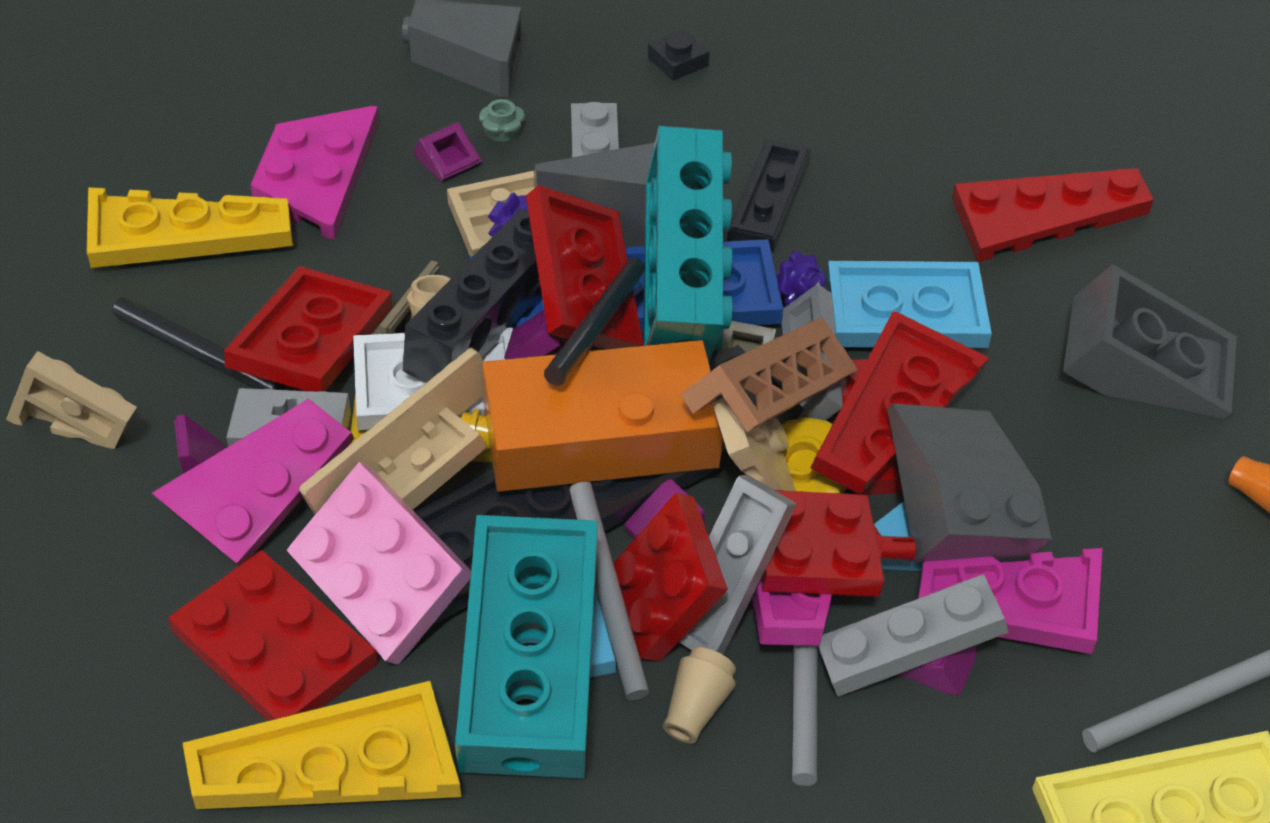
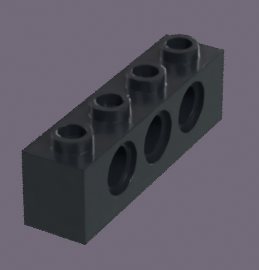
(475, 302)

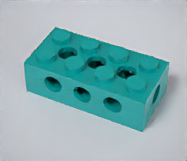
(685, 239)
(498, 670)

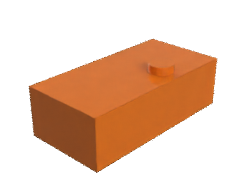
(607, 420)

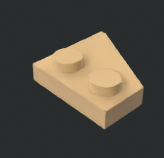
(475, 201)
(72, 402)
(757, 451)

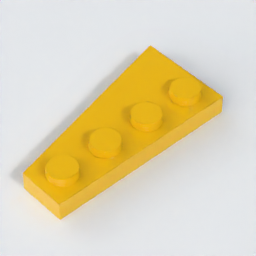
(168, 229)
(335, 754)

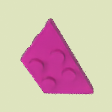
(317, 165)

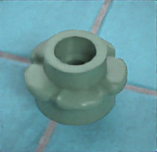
(501, 120)

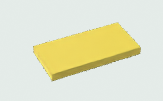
(1183, 785)

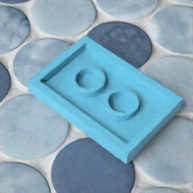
(935, 294)

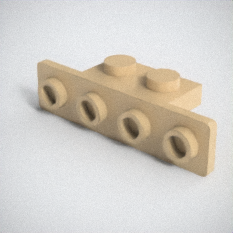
(416, 442)

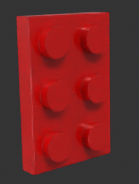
(577, 257)
(308, 330)
(273, 640)

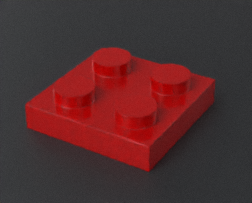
(669, 577)

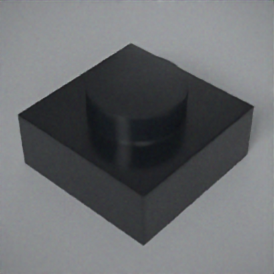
(678, 54)

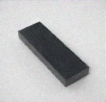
(769, 193)

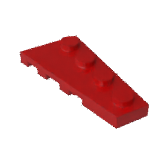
(1030, 208)
(904, 367)

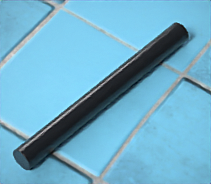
(594, 322)
(184, 340)

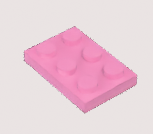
(379, 563)

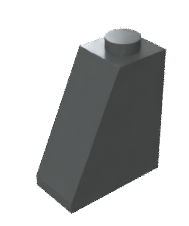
(466, 42)

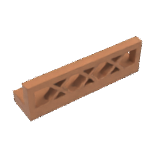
(779, 360)

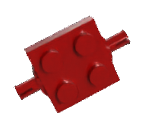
(832, 547)

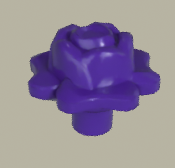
(799, 276)

